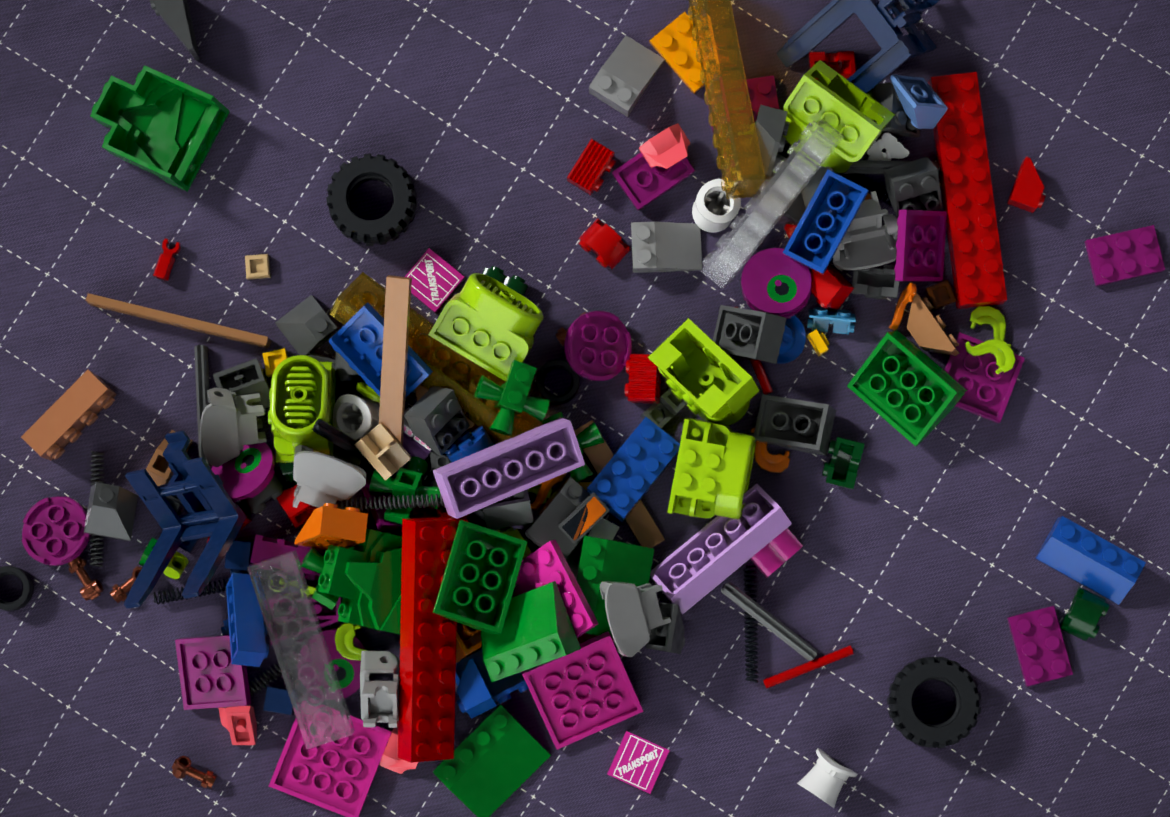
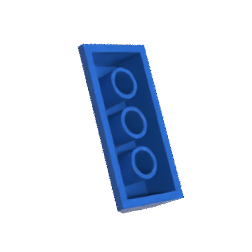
(825, 221)
(1090, 560)

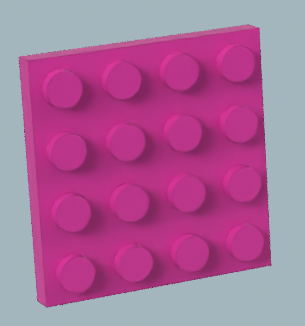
(550, 565)
(582, 691)
(334, 773)

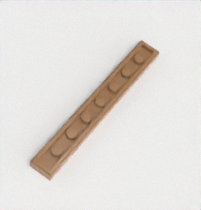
(179, 321)
(395, 354)

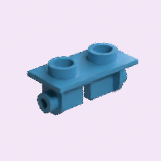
(822, 318)

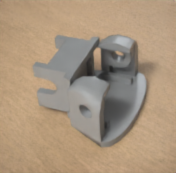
(867, 240)
(229, 425)
(324, 478)
(631, 614)
(379, 698)

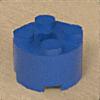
(469, 444)

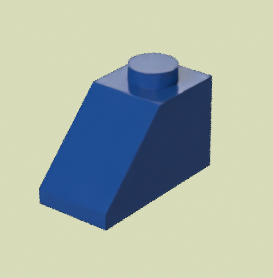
(474, 692)

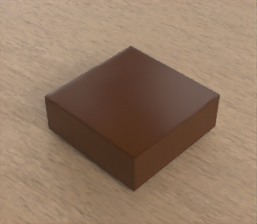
(940, 294)

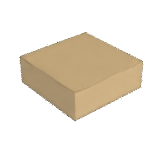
(257, 266)

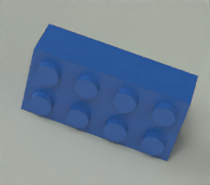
(634, 468)

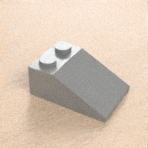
(625, 75)
(665, 247)

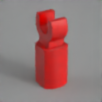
(166, 260)

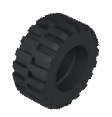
(353, 175)
(966, 702)

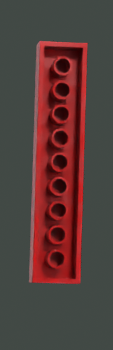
(968, 193)
(426, 644)

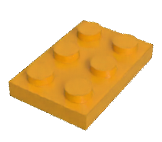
(679, 51)

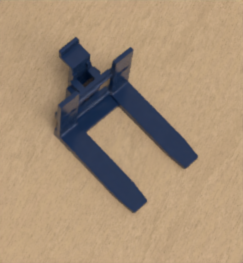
(882, 26)
(209, 514)

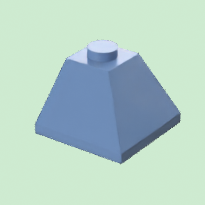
(919, 101)

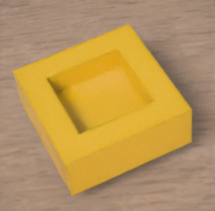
(819, 342)
(273, 359)

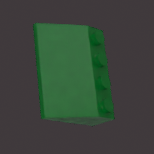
(906, 387)
(613, 562)
(480, 577)
(532, 634)
(492, 763)

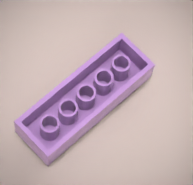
(508, 467)
(719, 549)

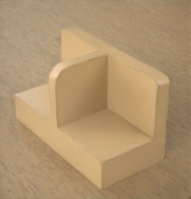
(383, 451)

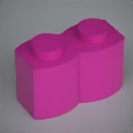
(776, 552)

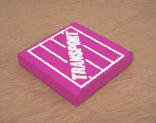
(433, 280)
(638, 762)

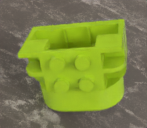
(842, 107)
(488, 324)
(704, 375)
(298, 395)
(711, 470)

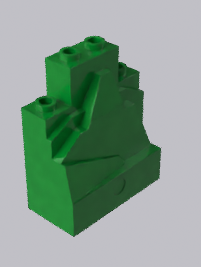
(159, 124)
(367, 581)

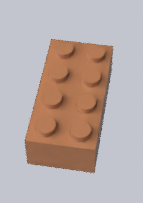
(69, 416)

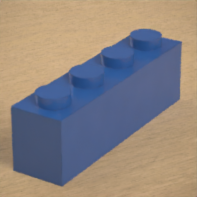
(245, 622)

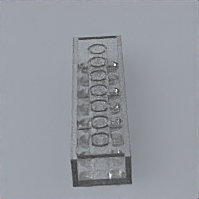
(774, 200)
(301, 649)

